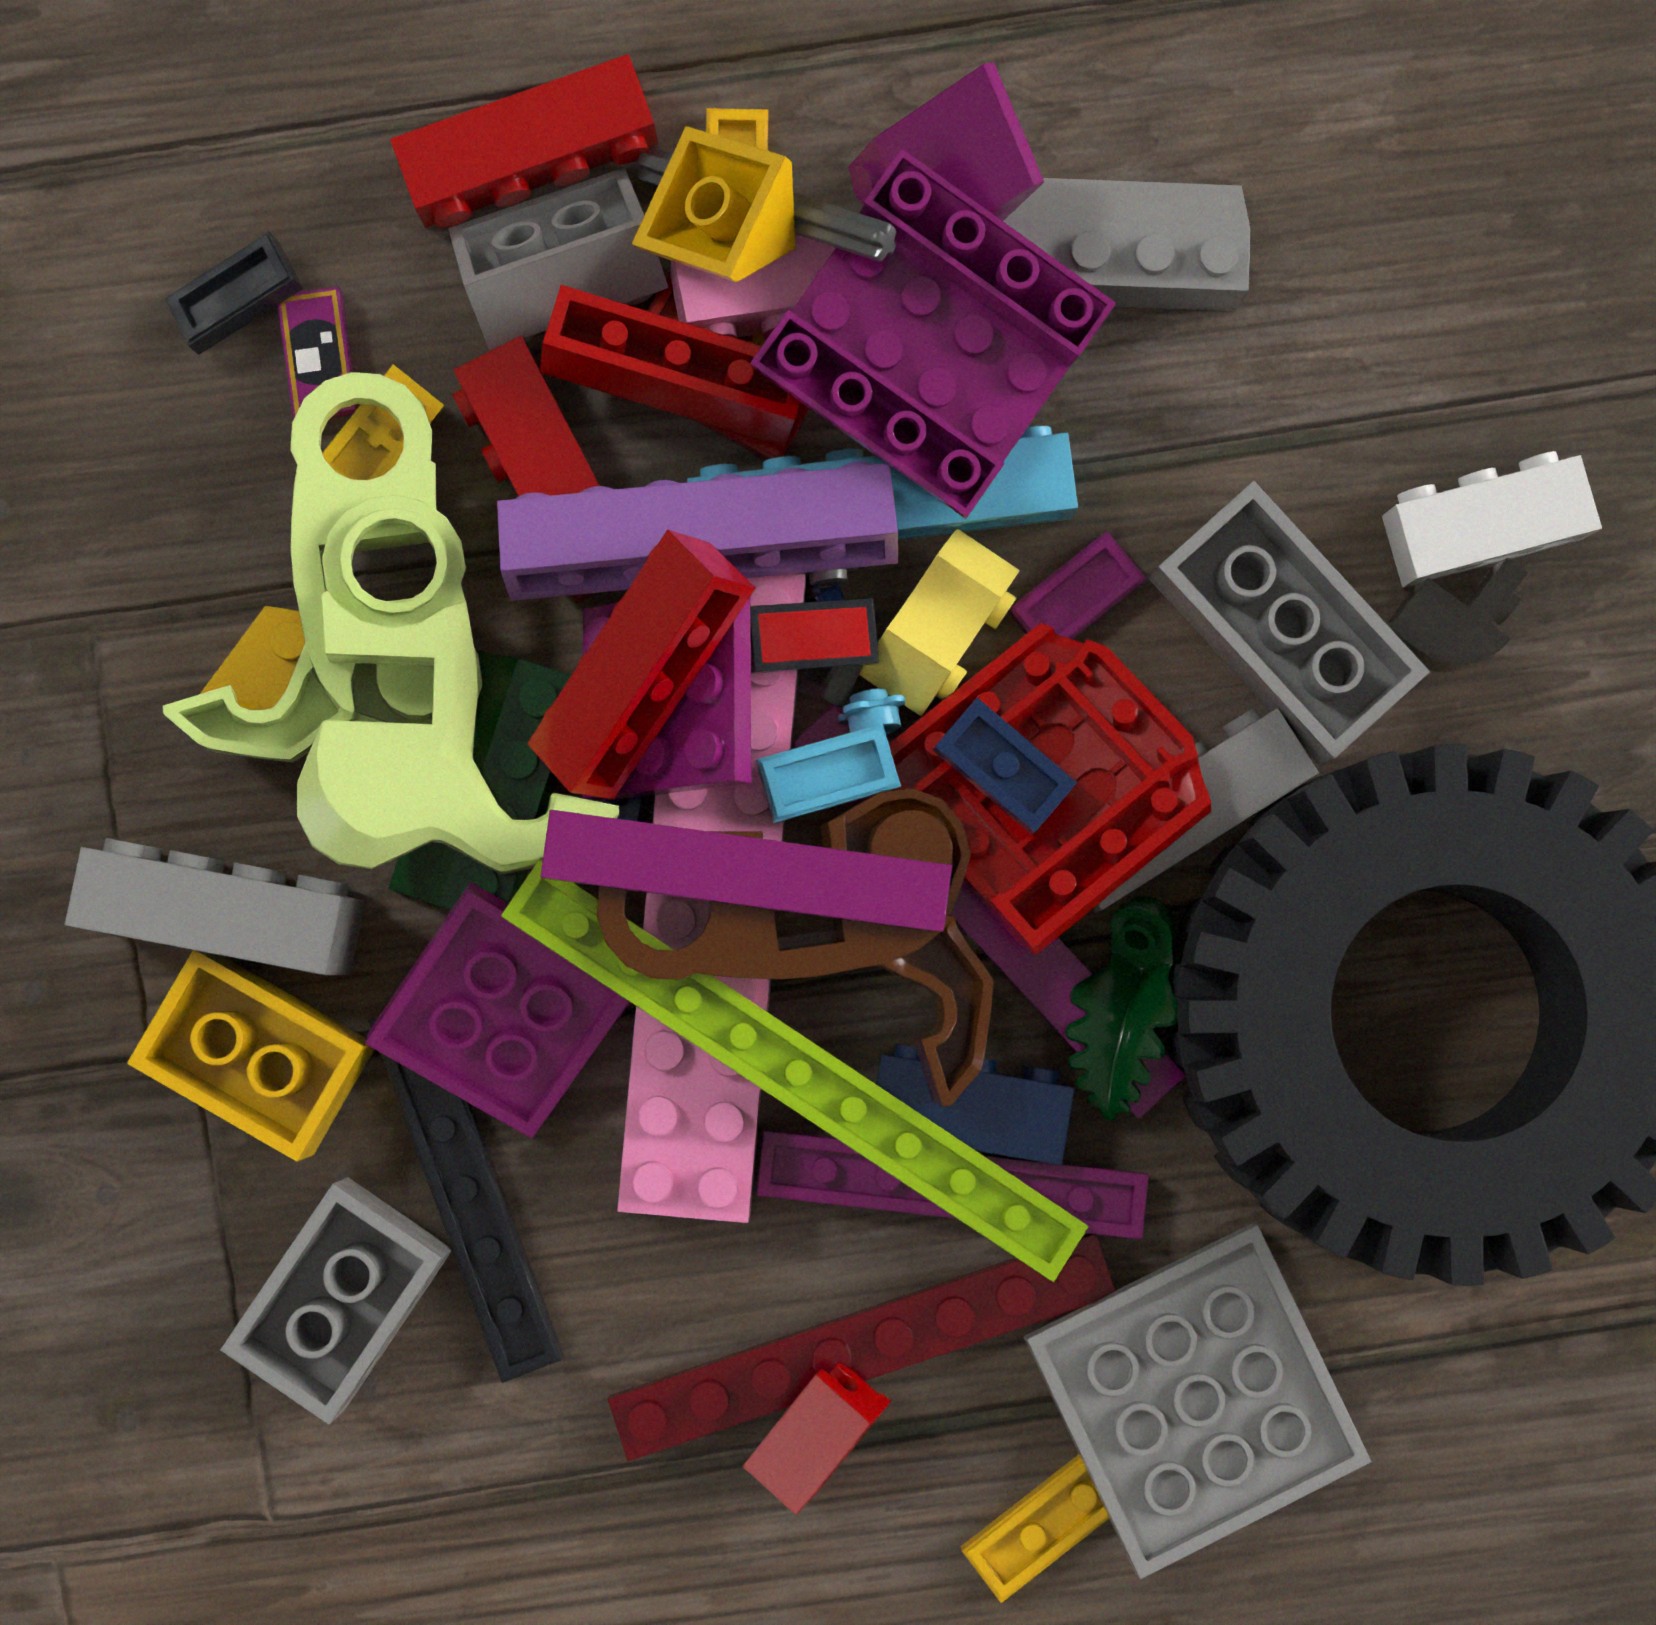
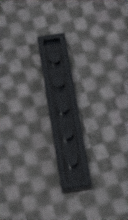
(477, 1223)

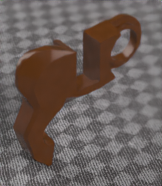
(745, 942)

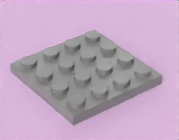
(1197, 1400)

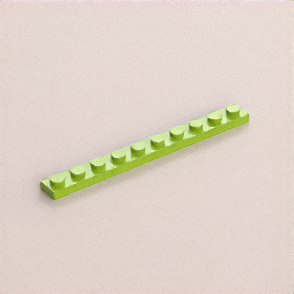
(807, 1081)

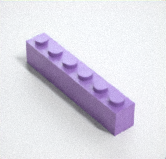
(756, 522)

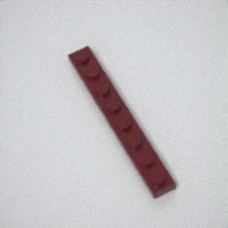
(865, 1341)

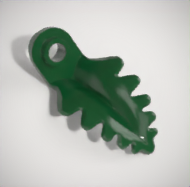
(1125, 1006)

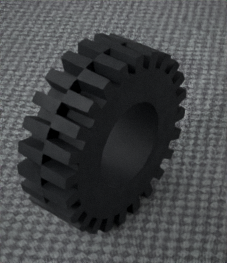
(1263, 1048)

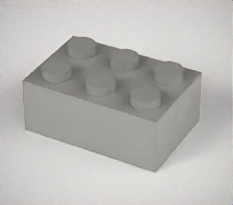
(336, 1299)

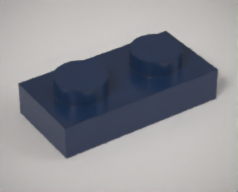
(1004, 766)

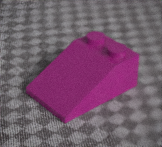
(964, 137)

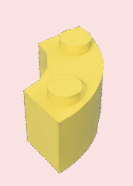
(940, 621)

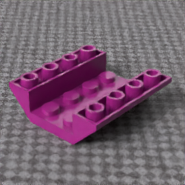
(941, 343)

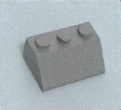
(567, 238)

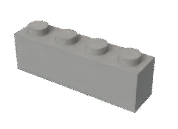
(1242, 777)

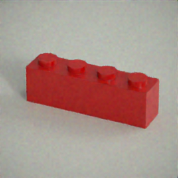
(526, 142)
(664, 365)
(523, 424)
(640, 665)

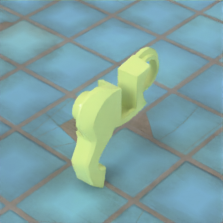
(320, 496)
(398, 786)

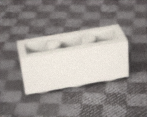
(1490, 518)

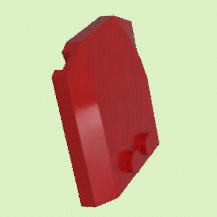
(1107, 732)

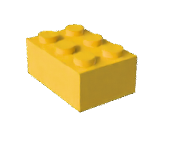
(252, 1054)

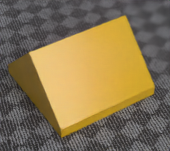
(721, 207)

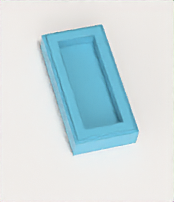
(828, 773)

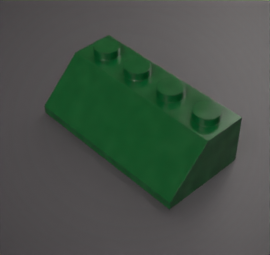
(507, 715)

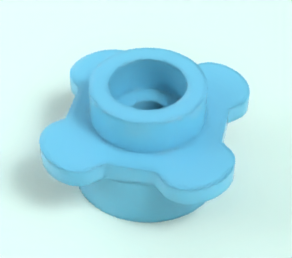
(871, 709)

